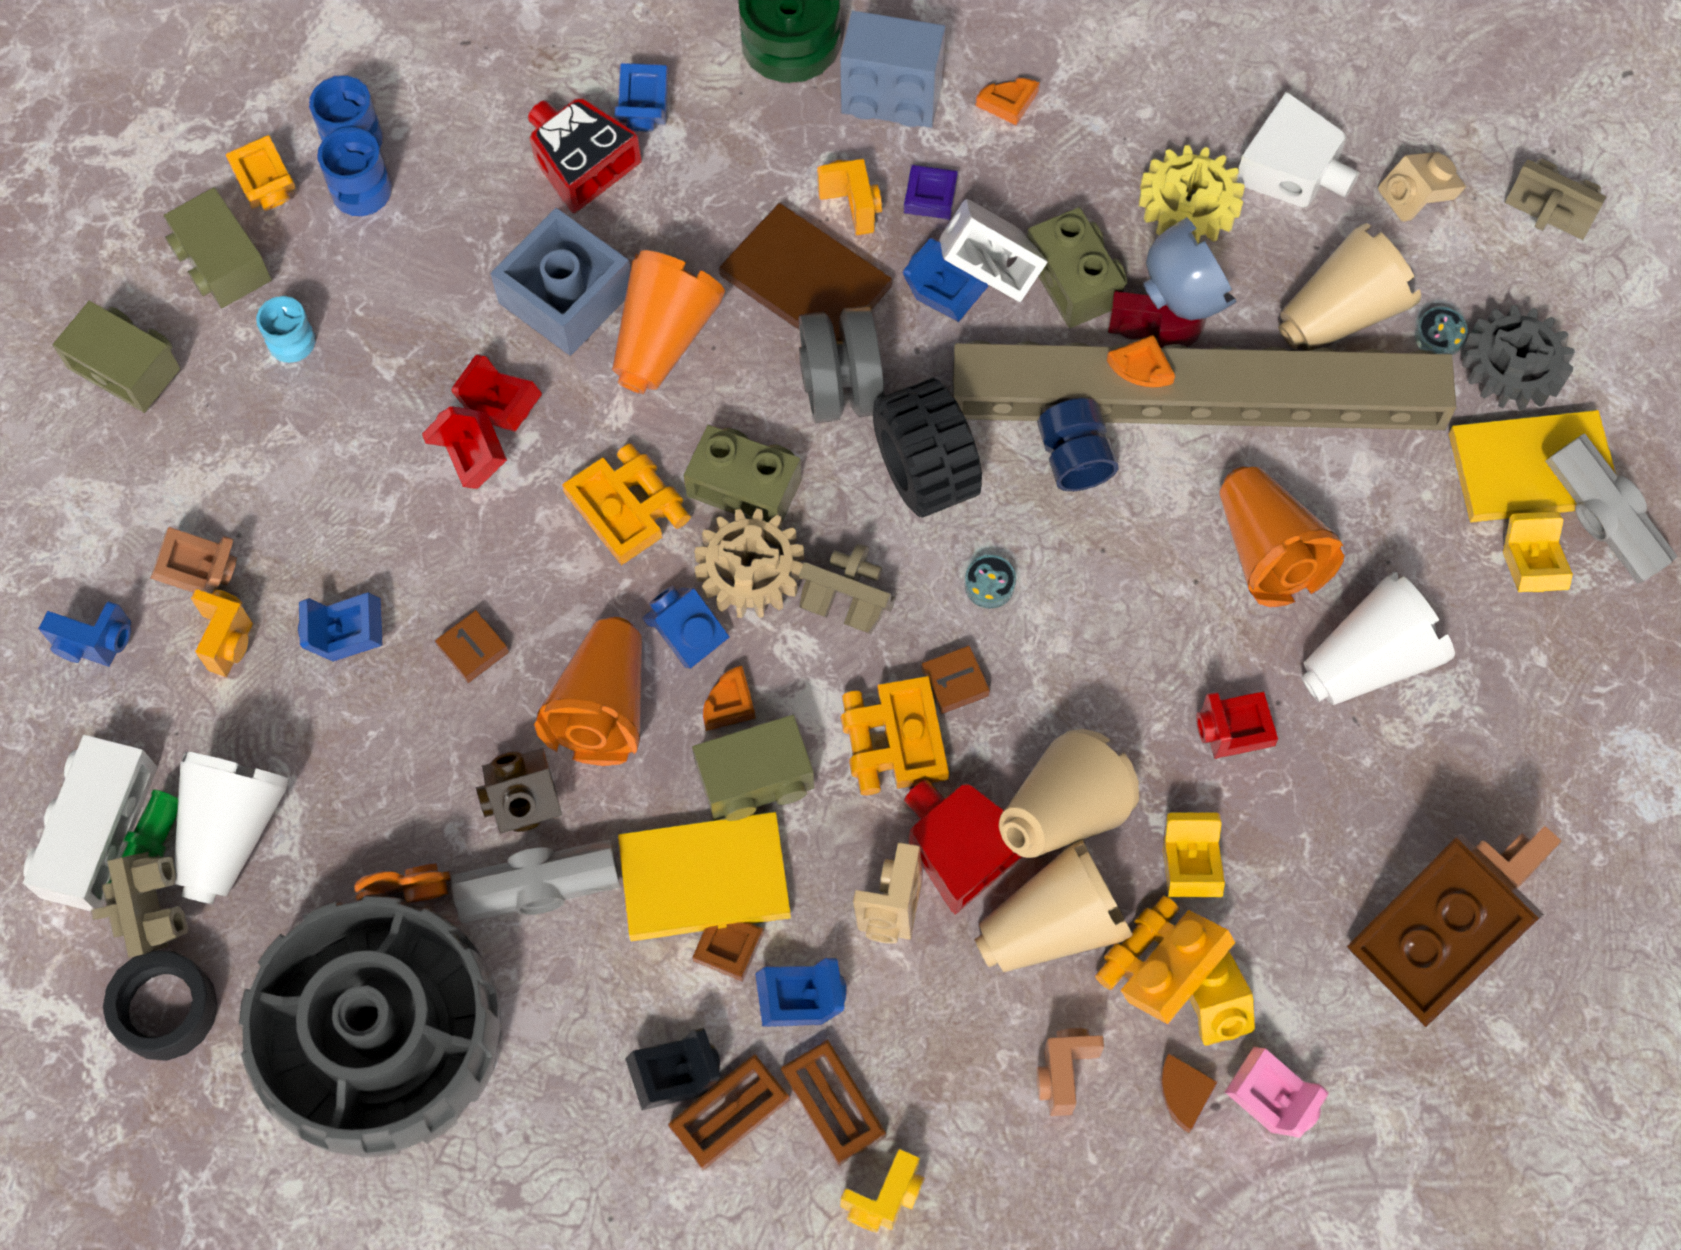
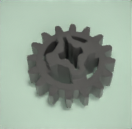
(1518, 357)

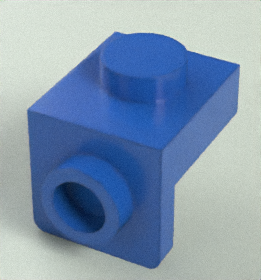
(642, 96)
(942, 283)
(685, 624)
(341, 627)
(79, 640)
(801, 994)

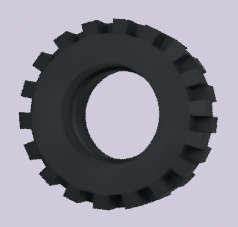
(927, 447)

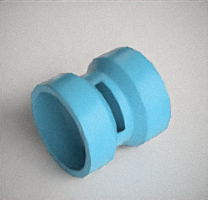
(285, 329)

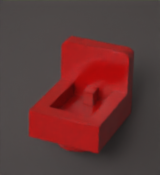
(500, 395)
(469, 443)
(1236, 724)

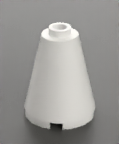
(1377, 644)
(219, 821)

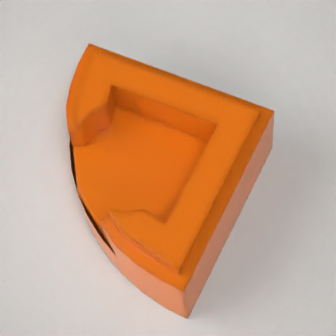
(1008, 99)
(1142, 363)
(728, 701)

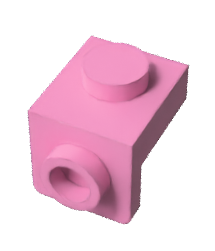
(1276, 1094)

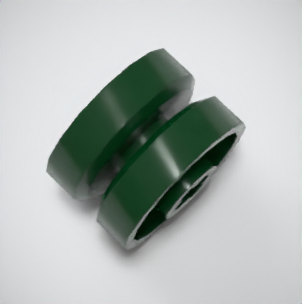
(790, 37)

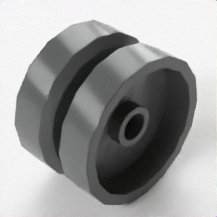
(835, 365)

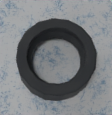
(135, 974)

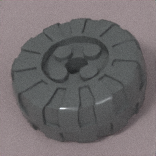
(405, 1073)

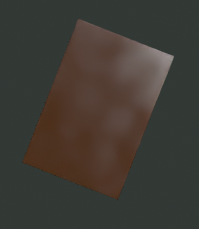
(802, 270)
(1444, 930)

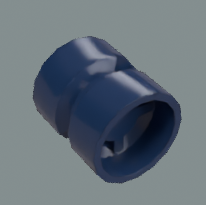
(1077, 447)

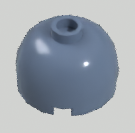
(1186, 275)

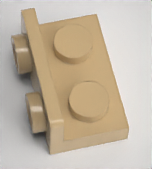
(893, 913)

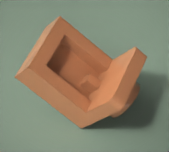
(193, 562)
(1056, 1078)

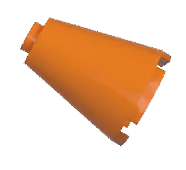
(660, 318)
(1277, 538)
(597, 697)

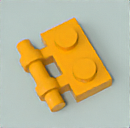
(615, 513)
(911, 733)
(1174, 968)

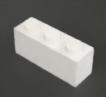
(88, 822)

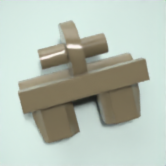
(1556, 198)
(823, 585)
(135, 906)

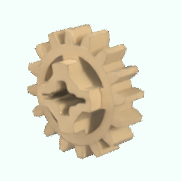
(729, 554)

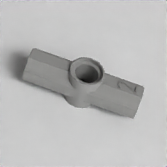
(1611, 509)
(535, 881)

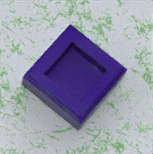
(930, 192)

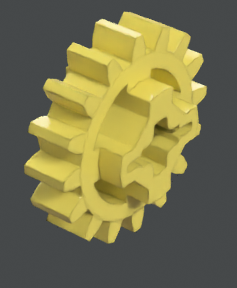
(1171, 181)

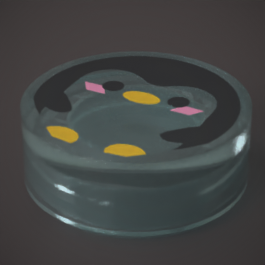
(1441, 331)
(990, 581)

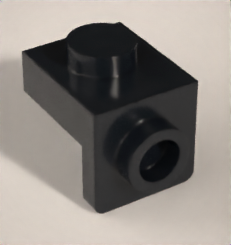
(674, 1070)

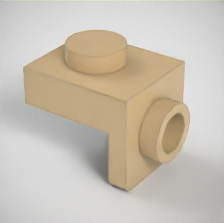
(1420, 181)

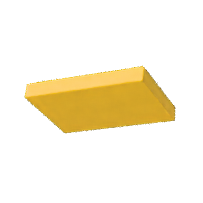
(1505, 463)
(703, 876)

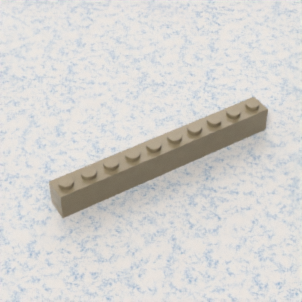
(1212, 386)

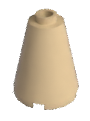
(1349, 292)
(1070, 795)
(1053, 915)

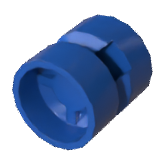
(342, 104)
(354, 171)

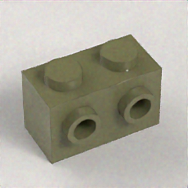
(216, 247)
(1078, 268)
(117, 355)
(742, 474)
(754, 768)

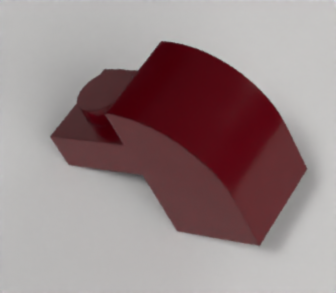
(1137, 317)

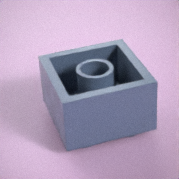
(892, 69)
(562, 281)

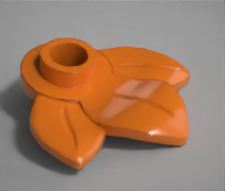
(418, 885)

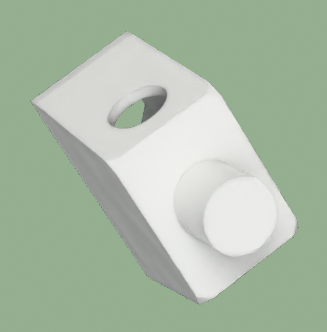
(1296, 156)
(981, 245)

